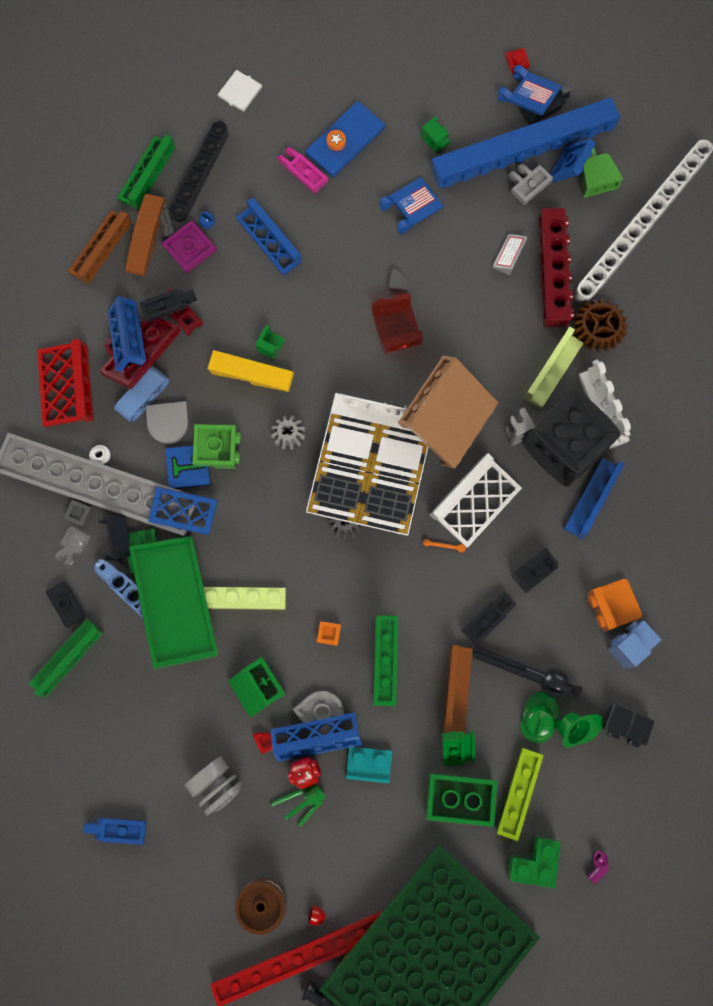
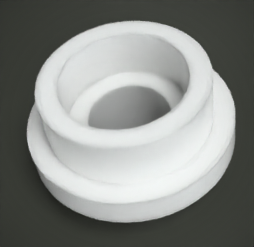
(104, 458)

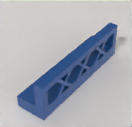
(274, 232)
(126, 333)
(593, 498)
(319, 744)

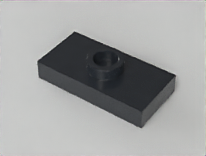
(65, 604)

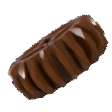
(589, 315)

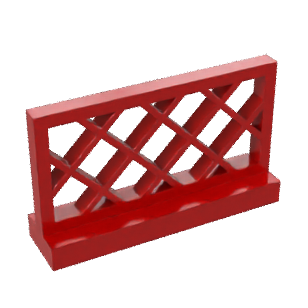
(81, 385)

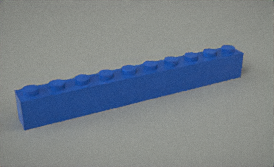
(525, 143)

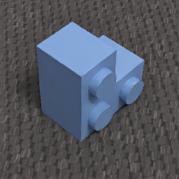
(634, 645)

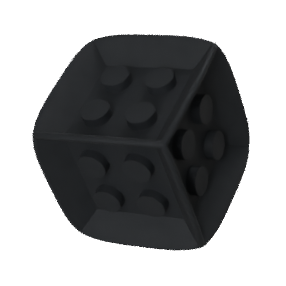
(571, 438)

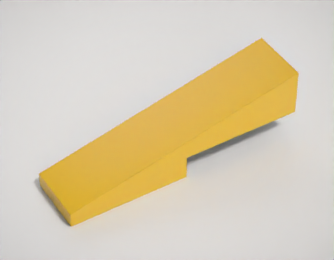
(251, 371)

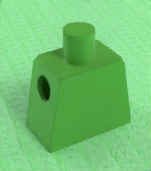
(599, 175)

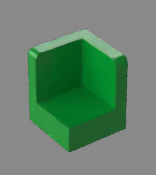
(269, 343)

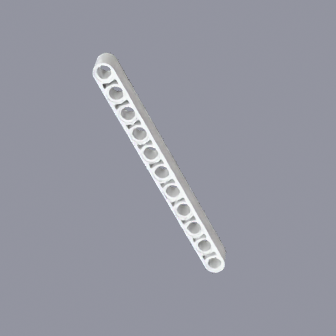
(647, 213)

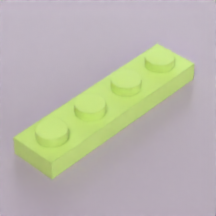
(245, 598)

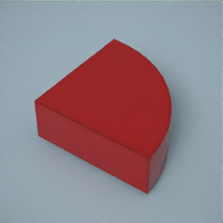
(264, 742)

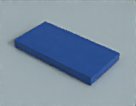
(359, 128)

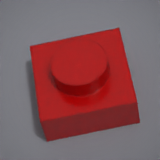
(517, 57)

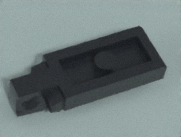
(555, 105)
(166, 304)

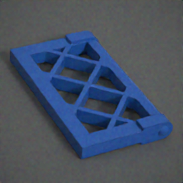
(189, 526)

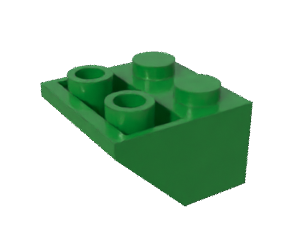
(257, 687)

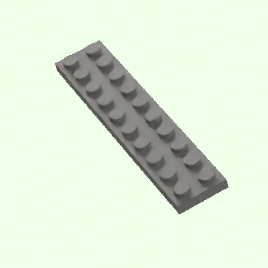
(87, 481)

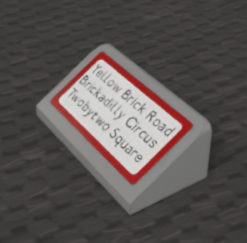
(509, 253)

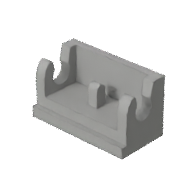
(521, 426)

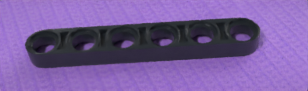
(202, 172)

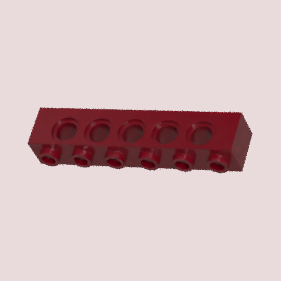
(552, 315)

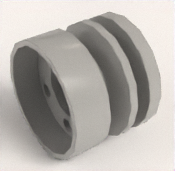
(214, 786)

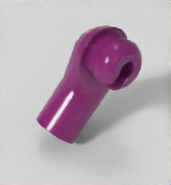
(600, 867)

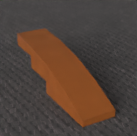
(144, 235)

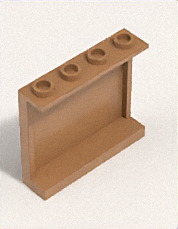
(449, 411)

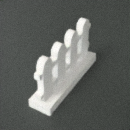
(601, 393)

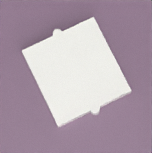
(239, 90)

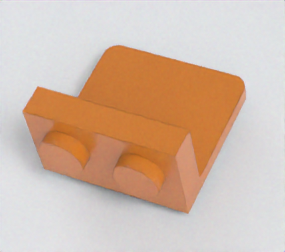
(614, 604)

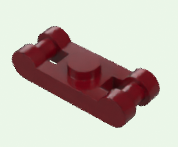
(181, 316)

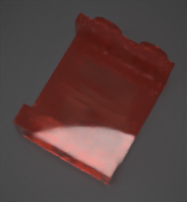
(396, 323)

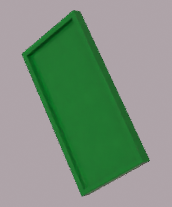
(173, 602)

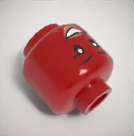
(304, 772)

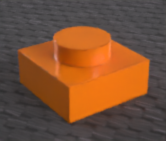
(329, 633)

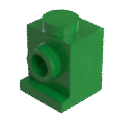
(435, 135)

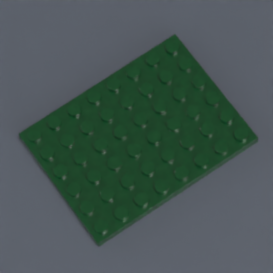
(433, 944)

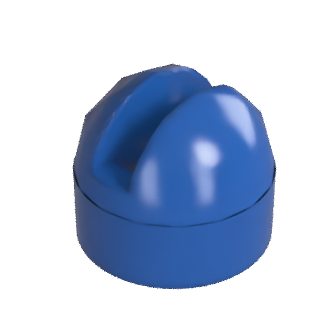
(204, 222)

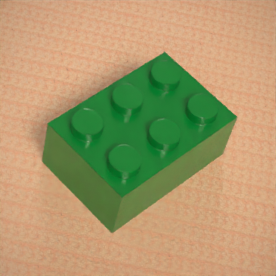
(461, 799)

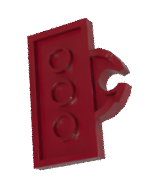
(156, 338)

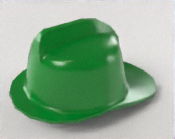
(539, 718)
(578, 729)

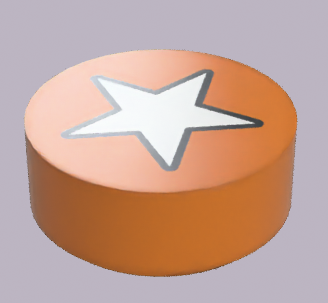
(336, 140)

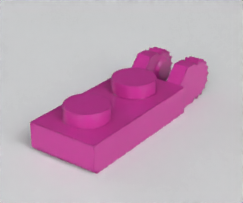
(303, 170)

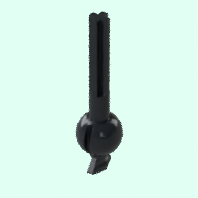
(553, 682)

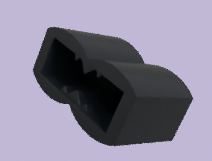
(628, 725)

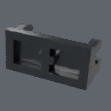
(117, 537)
(535, 570)

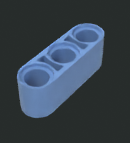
(142, 394)

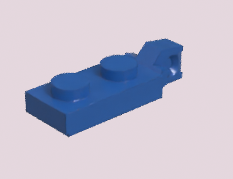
(118, 830)

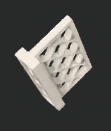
(463, 487)

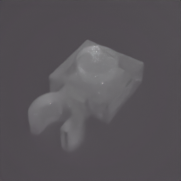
(74, 542)

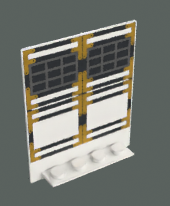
(368, 466)

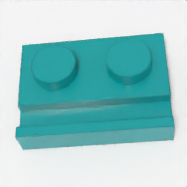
(369, 764)

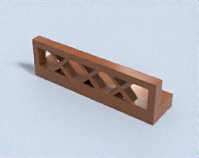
(102, 248)
(457, 689)

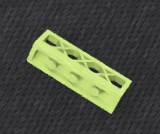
(553, 369)

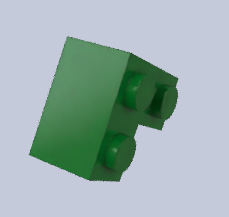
(540, 868)

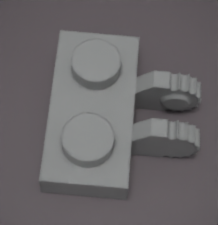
(531, 185)

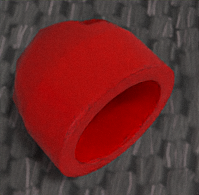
(316, 915)

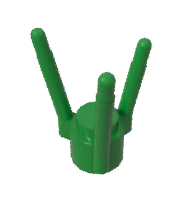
(312, 796)

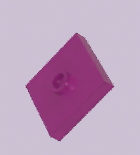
(189, 246)

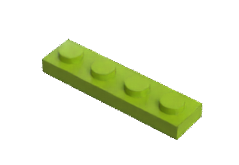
(519, 794)

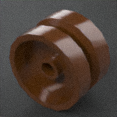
(267, 918)

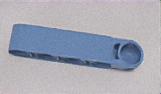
(110, 575)

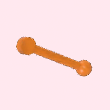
(461, 548)

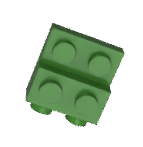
(216, 446)

